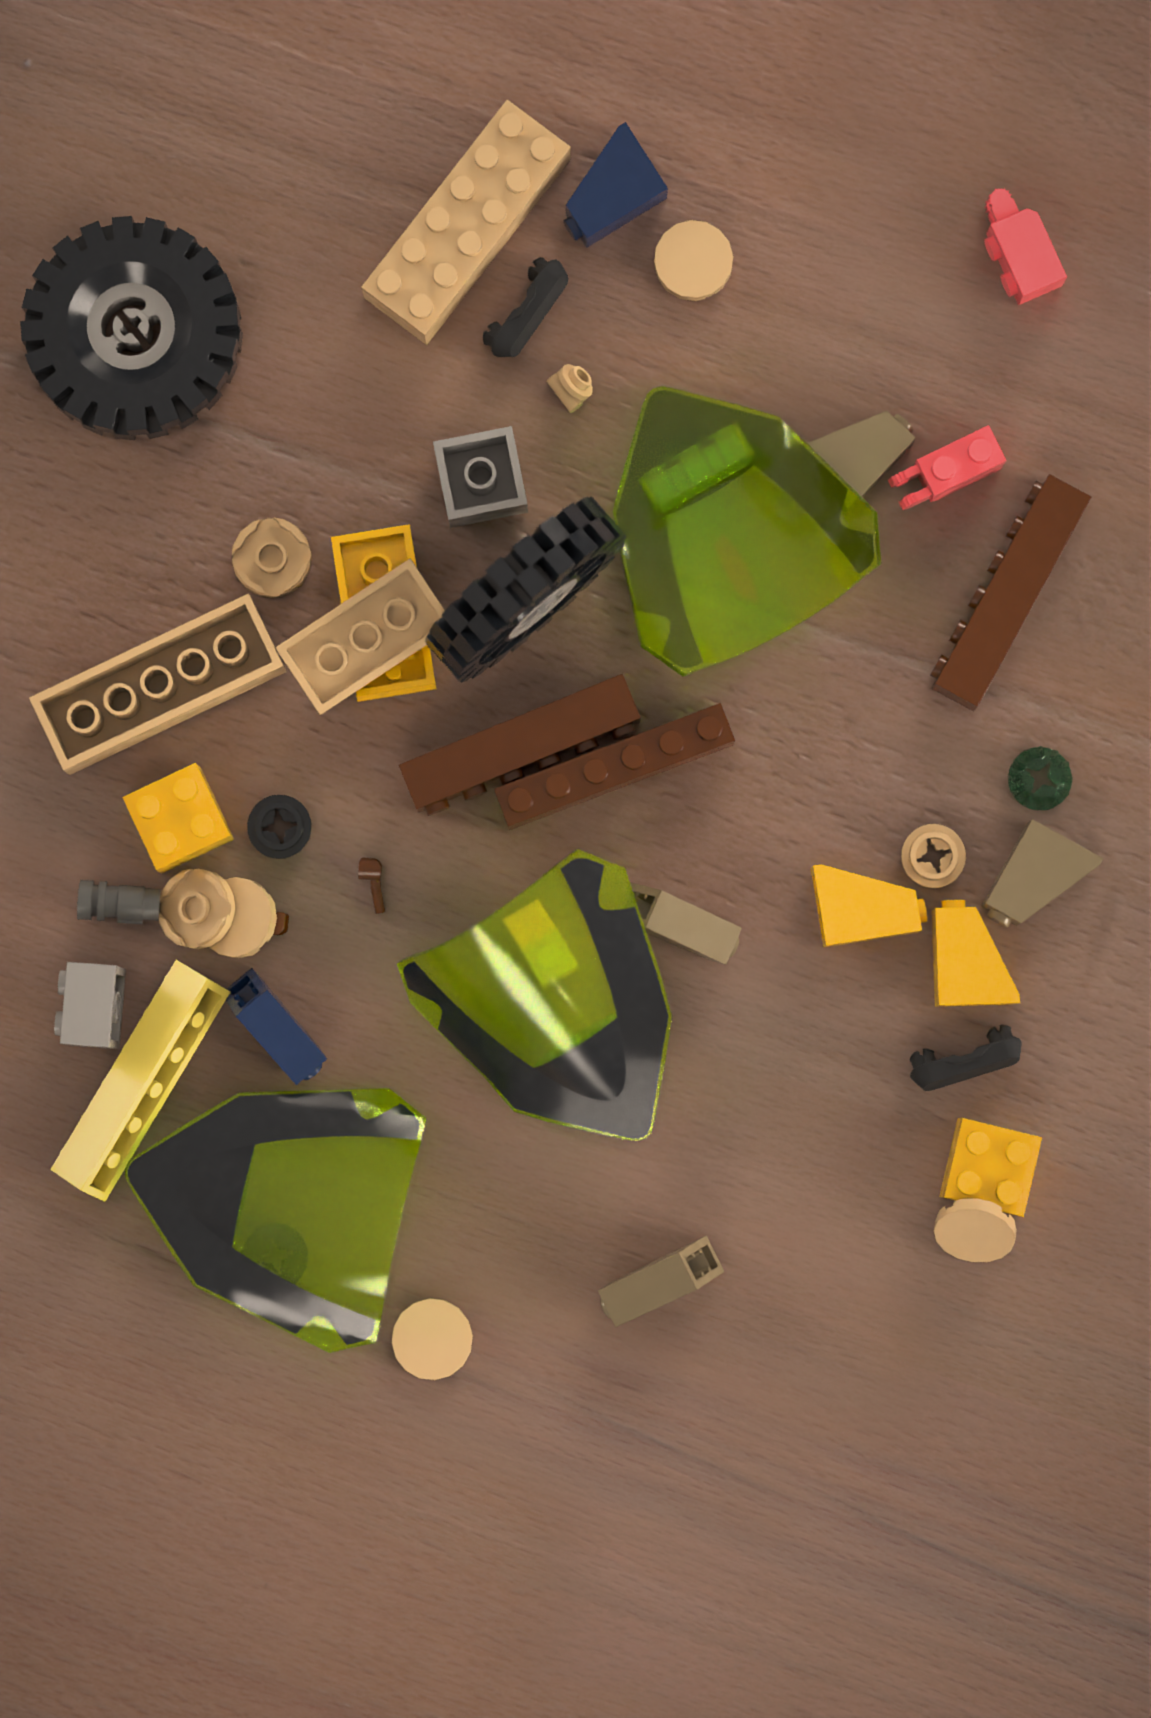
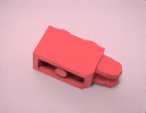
(1021, 248)
(952, 467)

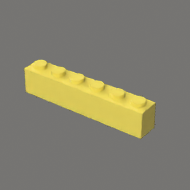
(140, 1081)

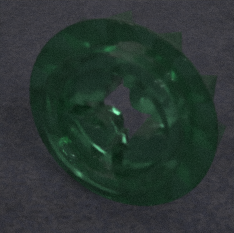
(1022, 783)

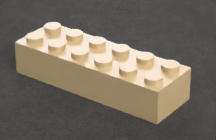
(466, 222)
(157, 684)

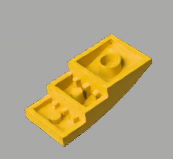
(358, 563)

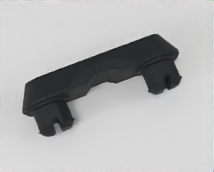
(547, 285)
(934, 1074)

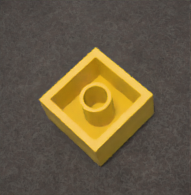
(178, 818)
(991, 1165)

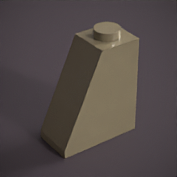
(866, 449)
(1036, 873)
(686, 924)
(660, 1282)

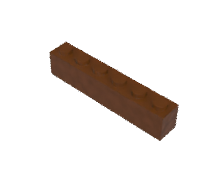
(1010, 593)
(520, 744)
(614, 766)

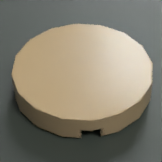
(693, 260)
(271, 557)
(196, 908)
(252, 922)
(975, 1230)
(432, 1339)

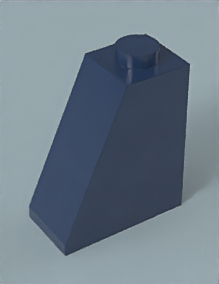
(614, 190)
(274, 1027)

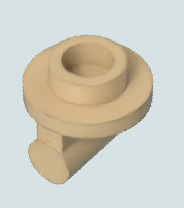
(571, 386)

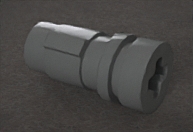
(122, 902)

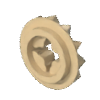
(942, 839)

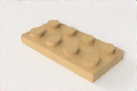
(362, 636)

